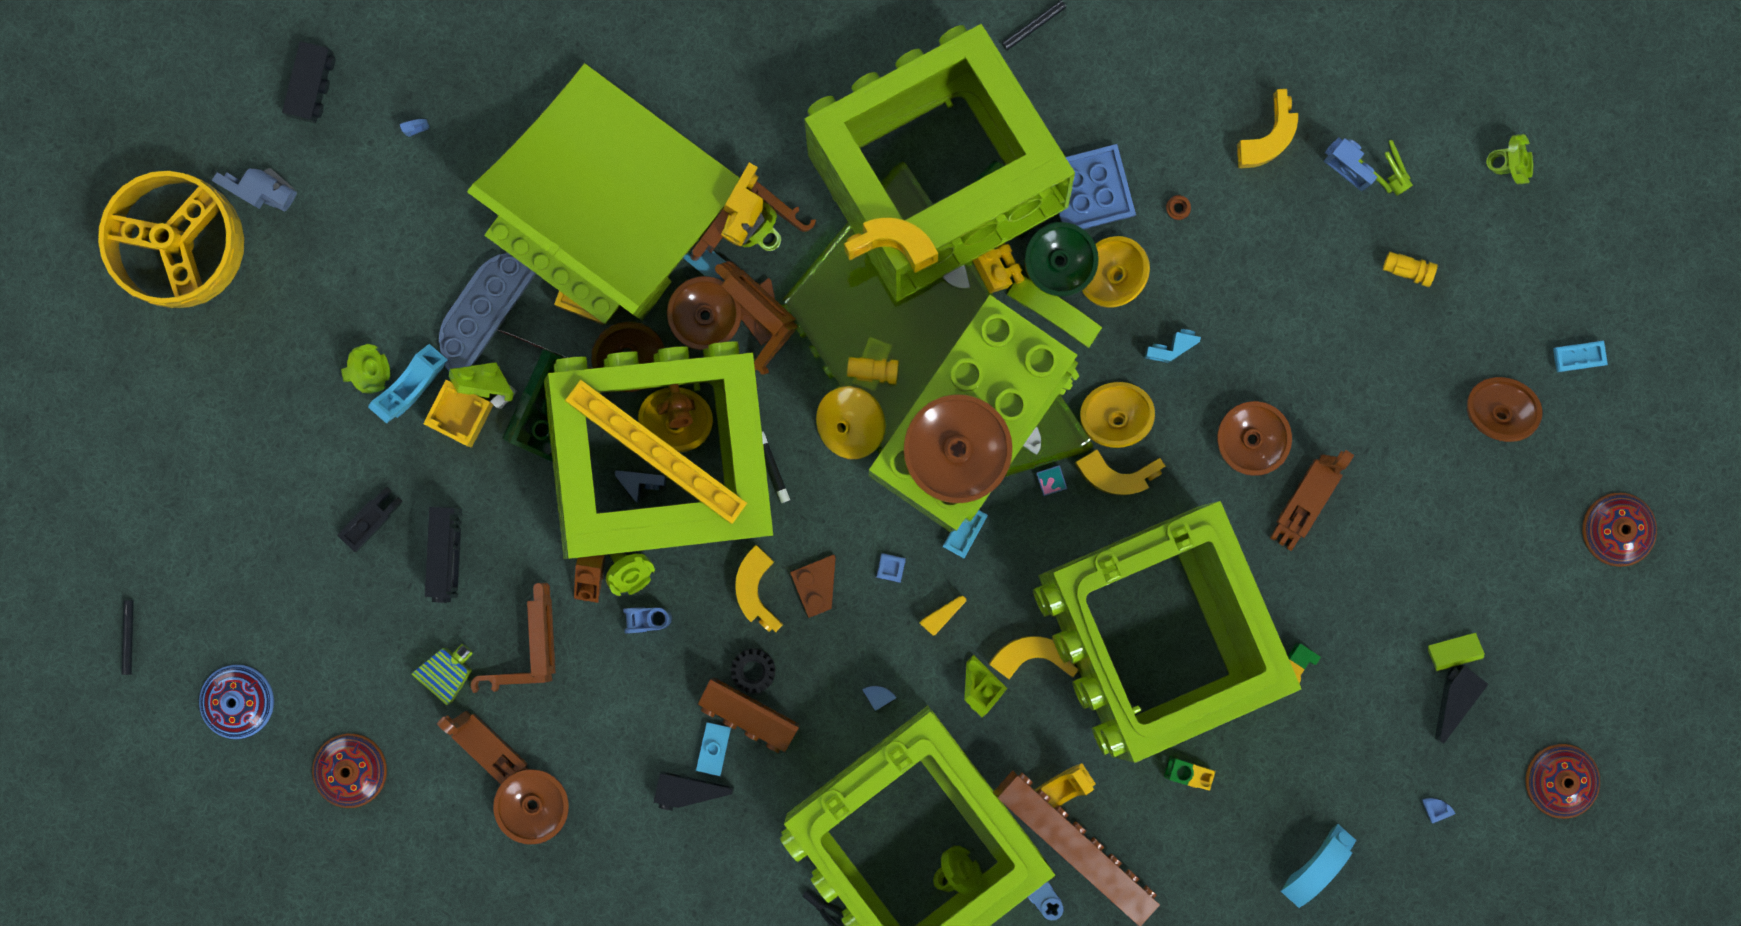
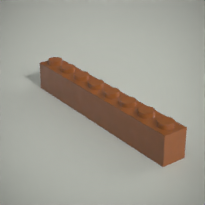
(1076, 848)

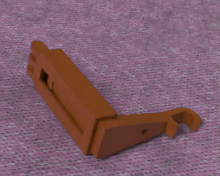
(713, 234)
(762, 307)
(1310, 497)
(540, 642)
(483, 745)

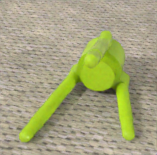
(1399, 180)

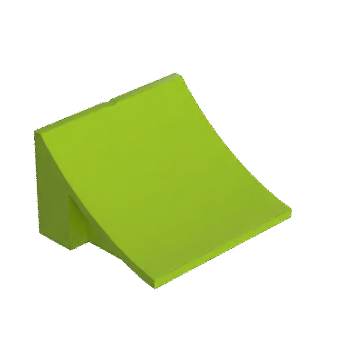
(602, 198)

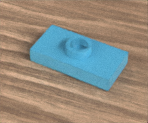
(1580, 356)
(962, 539)
(713, 749)

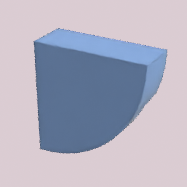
(414, 127)
(878, 696)
(1437, 809)

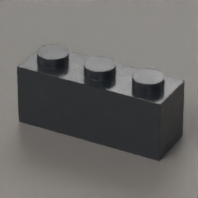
(308, 82)

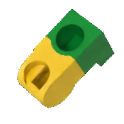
(1300, 657)
(1189, 773)

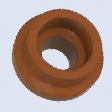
(1178, 200)

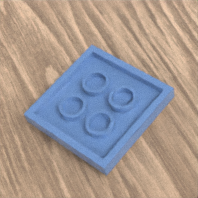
(1098, 189)

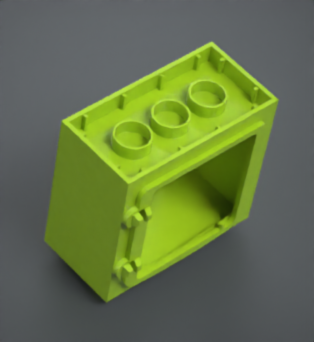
(976, 218)
(996, 361)
(667, 526)
(1231, 608)
(925, 739)

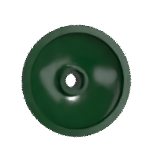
(1078, 257)

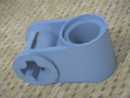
(641, 619)
(1043, 896)

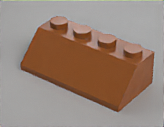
(748, 714)

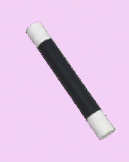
(774, 472)

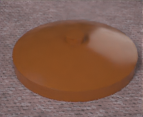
(958, 448)

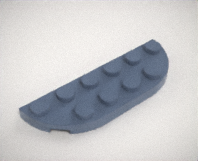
(482, 309)

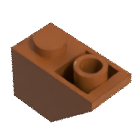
(589, 577)

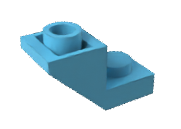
(1180, 343)

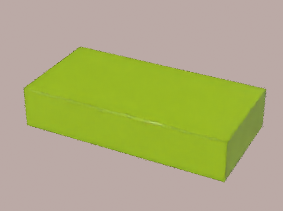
(1456, 651)

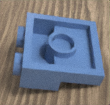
(1344, 158)

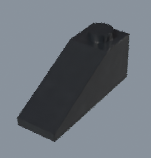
(1458, 697)
(682, 791)

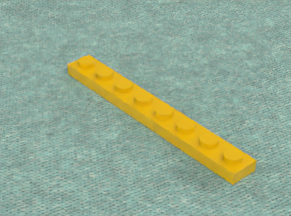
(655, 451)

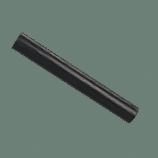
(1034, 25)
(127, 637)

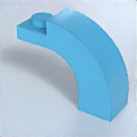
(410, 385)
(1321, 868)

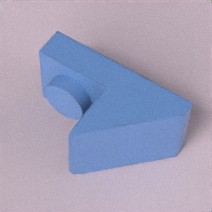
(632, 482)

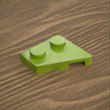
(481, 381)
(981, 687)

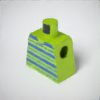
(445, 673)

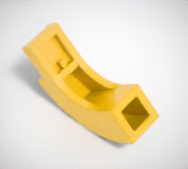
(1261, 151)
(895, 234)
(1105, 479)
(747, 583)
(1025, 648)
(1067, 785)

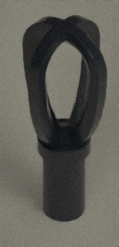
(820, 905)

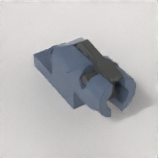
(258, 187)

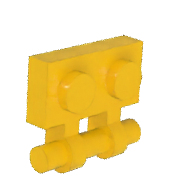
(993, 272)

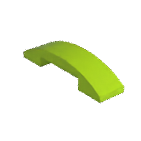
(1056, 311)

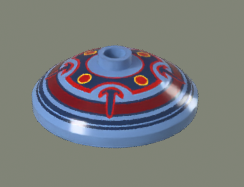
(252, 697)

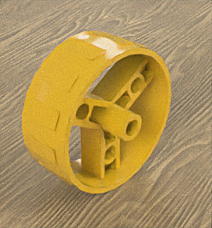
(169, 240)

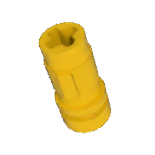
(1410, 268)
(870, 369)

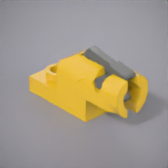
(744, 209)

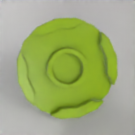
(1517, 160)
(765, 228)
(366, 369)
(629, 573)
(959, 871)

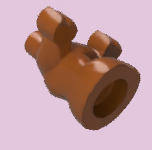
(677, 407)

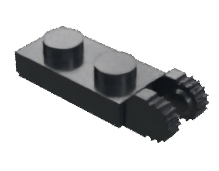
(368, 521)

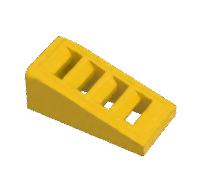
(940, 617)

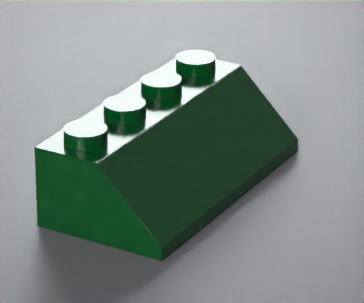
(530, 419)

